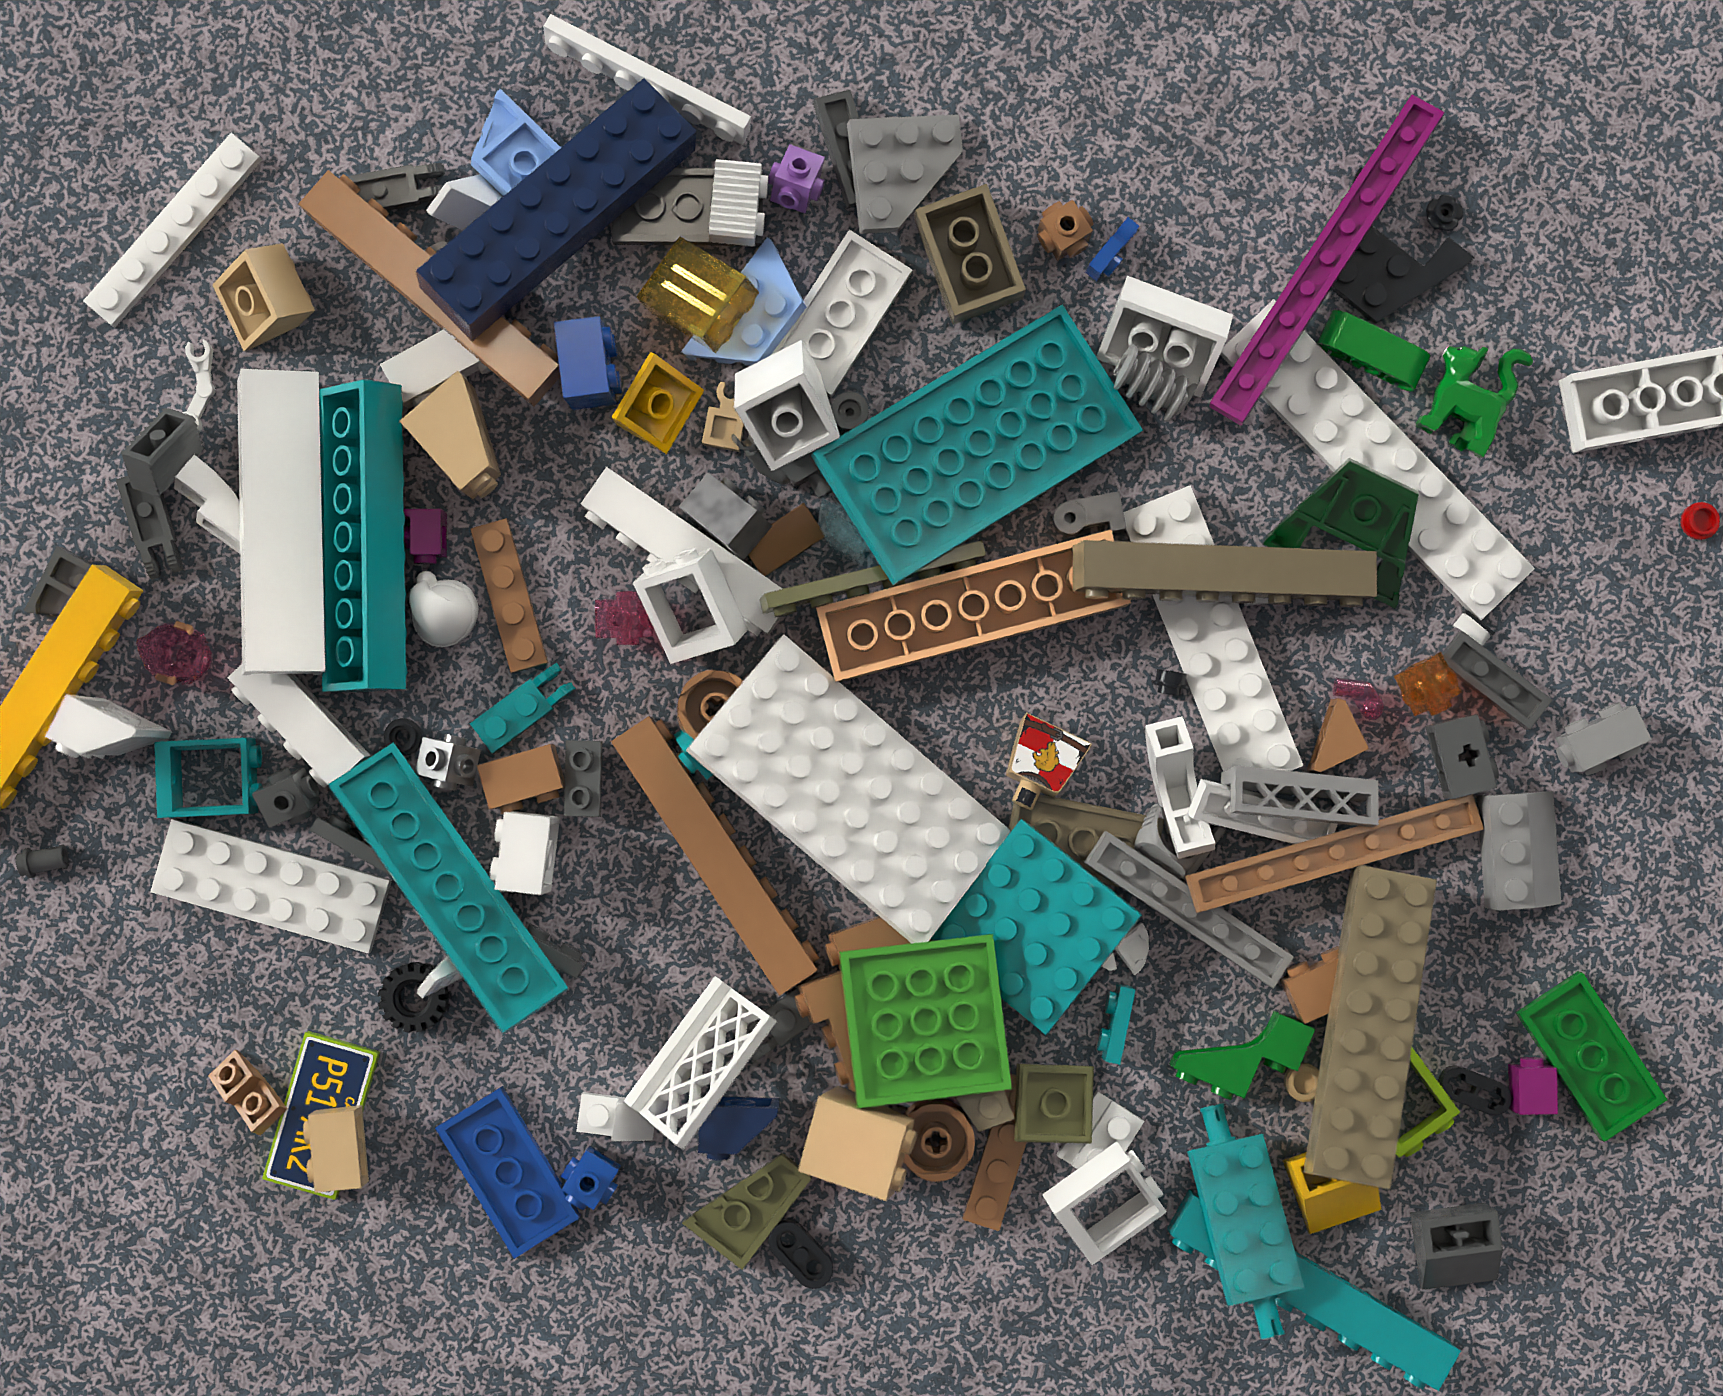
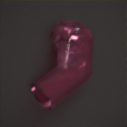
(1363, 695)

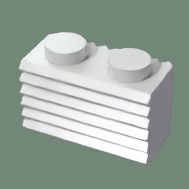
(736, 203)

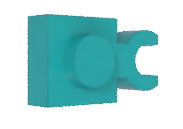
(687, 759)

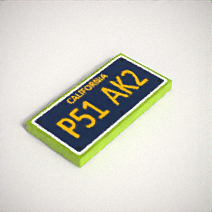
(325, 1077)

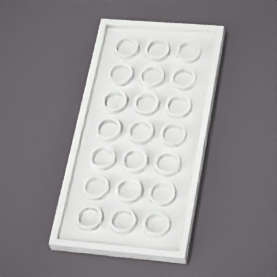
(849, 791)

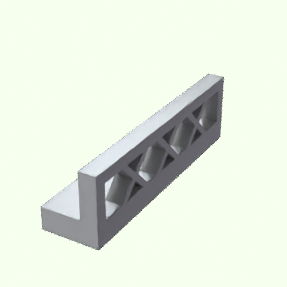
(1304, 787)

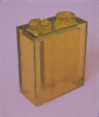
(698, 294)

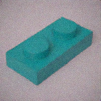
(1113, 1038)

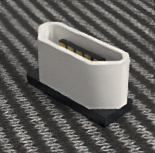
(1473, 627)

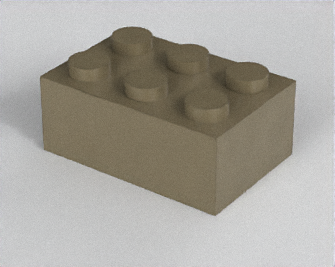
(969, 254)

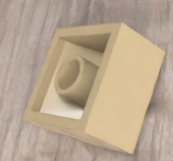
(263, 295)

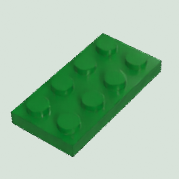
(1591, 1056)

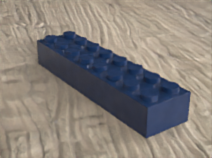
(557, 209)

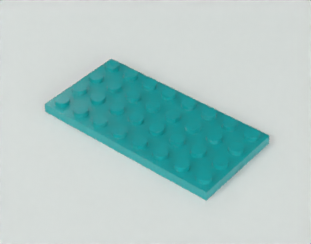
(976, 444)

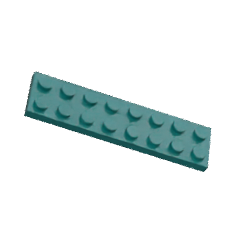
(448, 888)

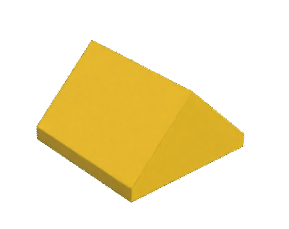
(657, 403)

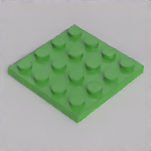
(925, 1020)

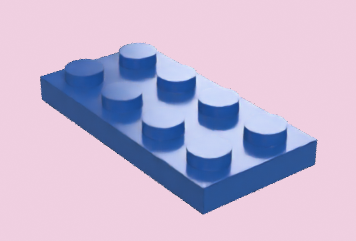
(508, 1172)

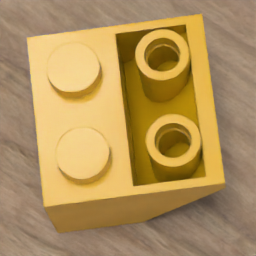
(1328, 1200)

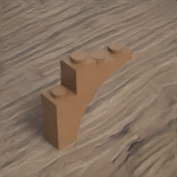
(824, 996)

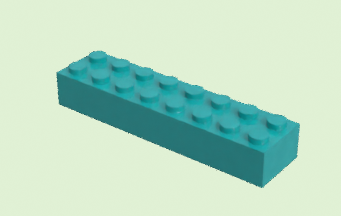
(363, 536)

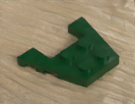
(1361, 510)

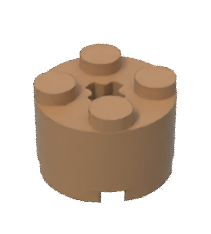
(701, 689)
(953, 1153)

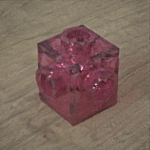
(622, 618)

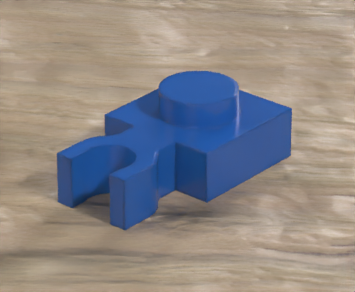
(1107, 258)

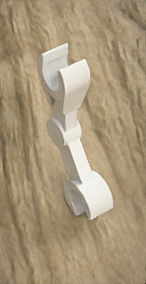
(204, 389)

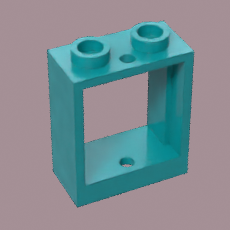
(169, 776)

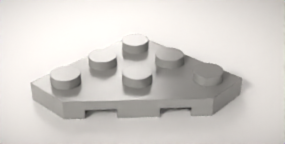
(898, 165)

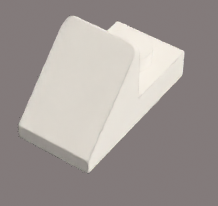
(612, 1118)

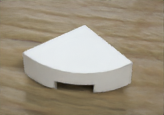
(1134, 948)

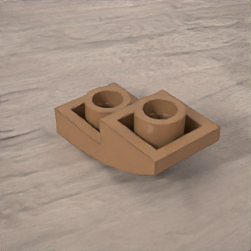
(248, 1091)

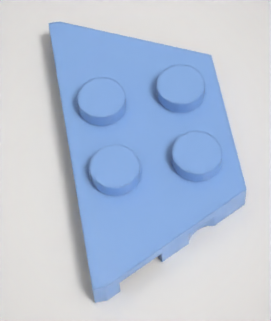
(510, 145)
(769, 318)

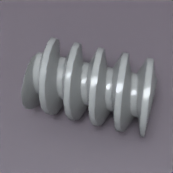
(1153, 382)

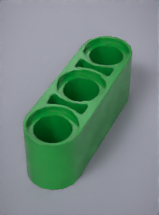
(1373, 348)

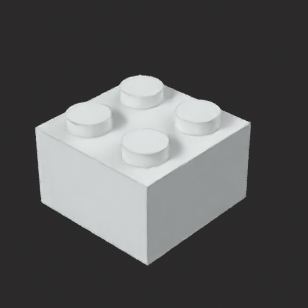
(525, 852)

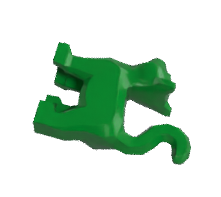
(1469, 403)

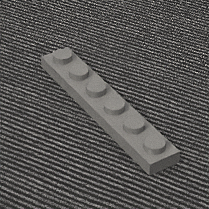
(1174, 901)

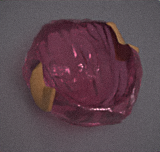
(175, 653)

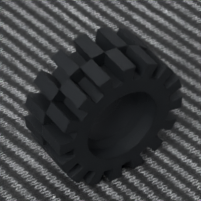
(397, 1012)

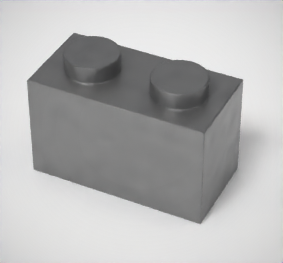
(725, 515)

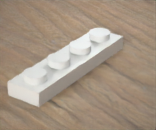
(1213, 806)

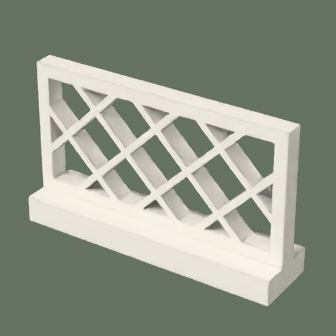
(688, 1051)

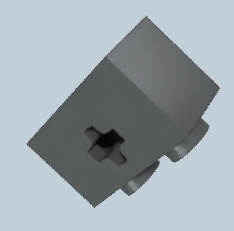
(1452, 738)

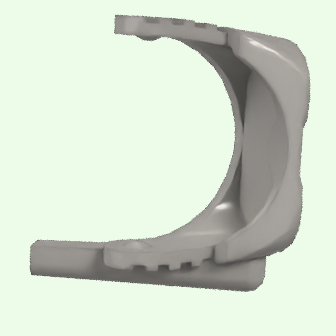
(1150, 845)

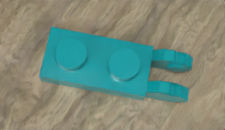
(519, 710)

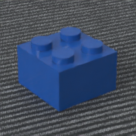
(586, 363)

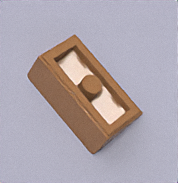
(786, 540)

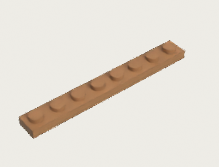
(1333, 853)

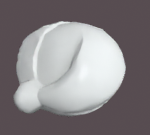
(442, 610)

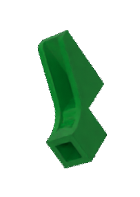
(1234, 1066)

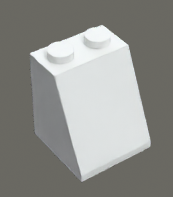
(785, 405)

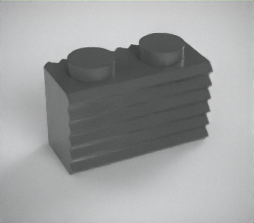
(161, 451)

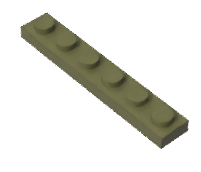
(857, 583)

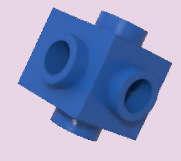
(600, 1169)

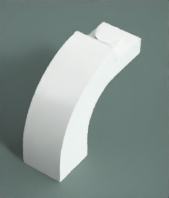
(1175, 786)

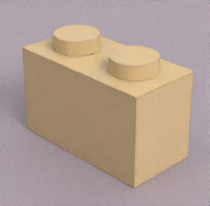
(336, 1149)

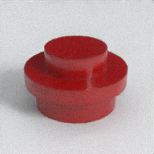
(1700, 521)

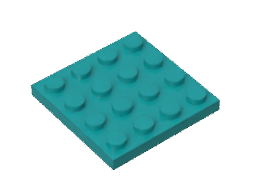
(1046, 920)

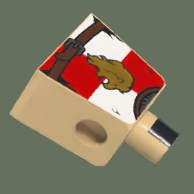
(1042, 759)

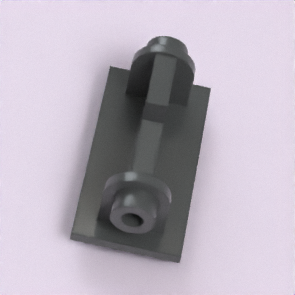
(583, 778)

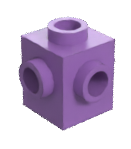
(794, 186)

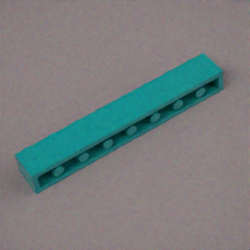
(1342, 1307)

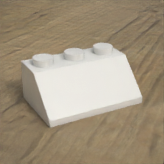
(1168, 328)
(100, 728)

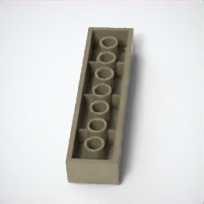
(1370, 1027)

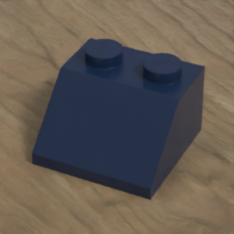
(735, 1124)

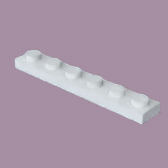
(628, 71)
(172, 230)

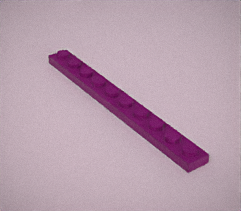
(1326, 260)

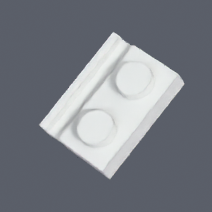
(1109, 1124)

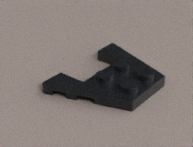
(1387, 278)

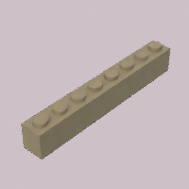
(1224, 571)

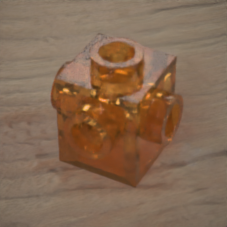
(1428, 685)

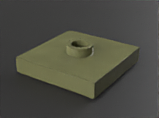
(1054, 1103)

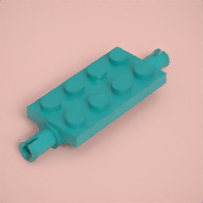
(1245, 1220)

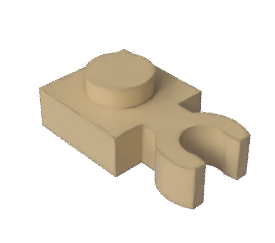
(722, 423)

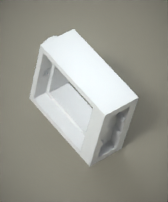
(716, 592)
(1119, 1224)

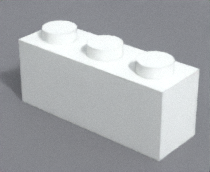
(429, 365)

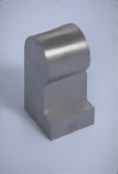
(1090, 512)

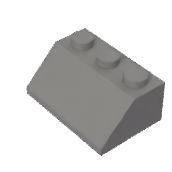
(1519, 850)

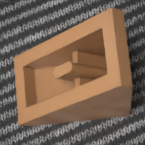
(1337, 739)

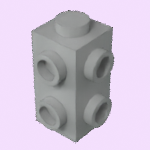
(1592, 743)

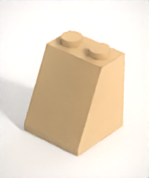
(456, 436)
(858, 1145)

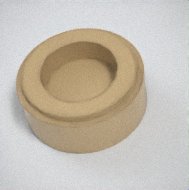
(1302, 1084)

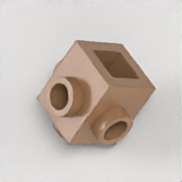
(1060, 241)

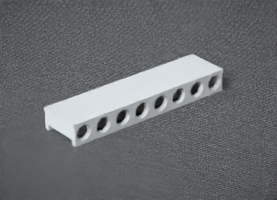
(1644, 400)
(280, 522)

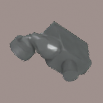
(848, 410)

